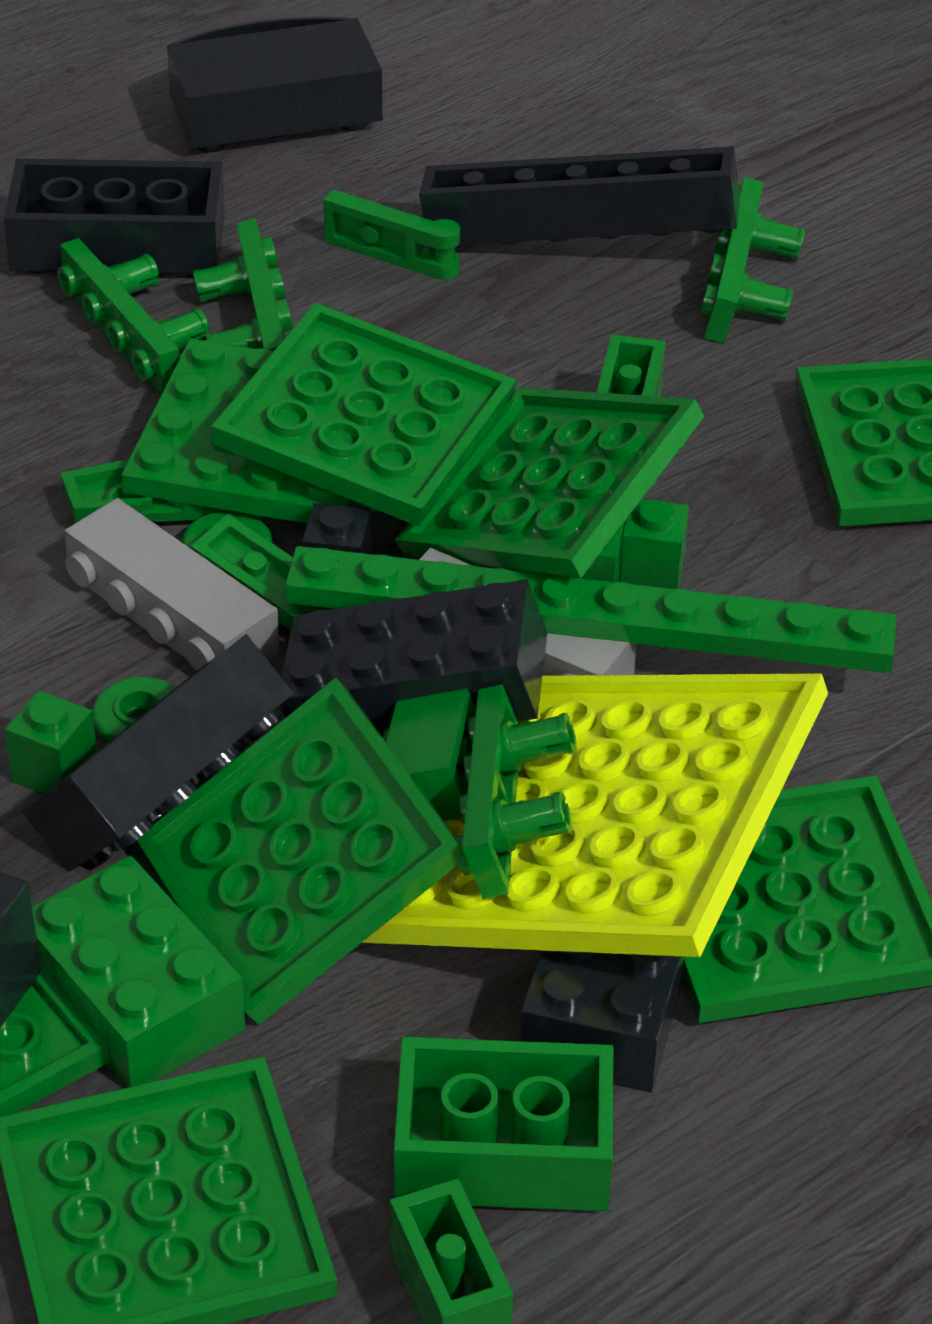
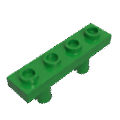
(259, 276)
(727, 282)
(107, 302)
(489, 809)

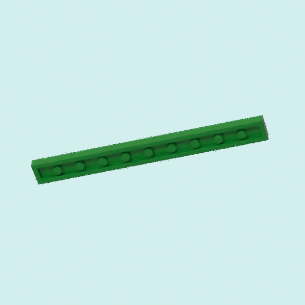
(615, 609)

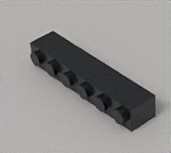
(586, 196)

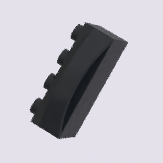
(274, 80)

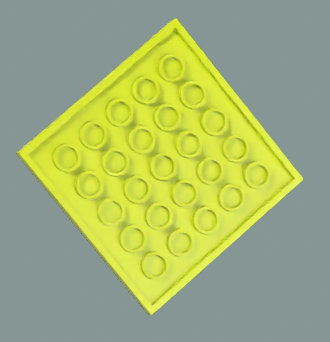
(661, 810)

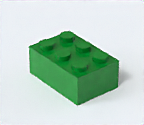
(138, 972)
(506, 1120)

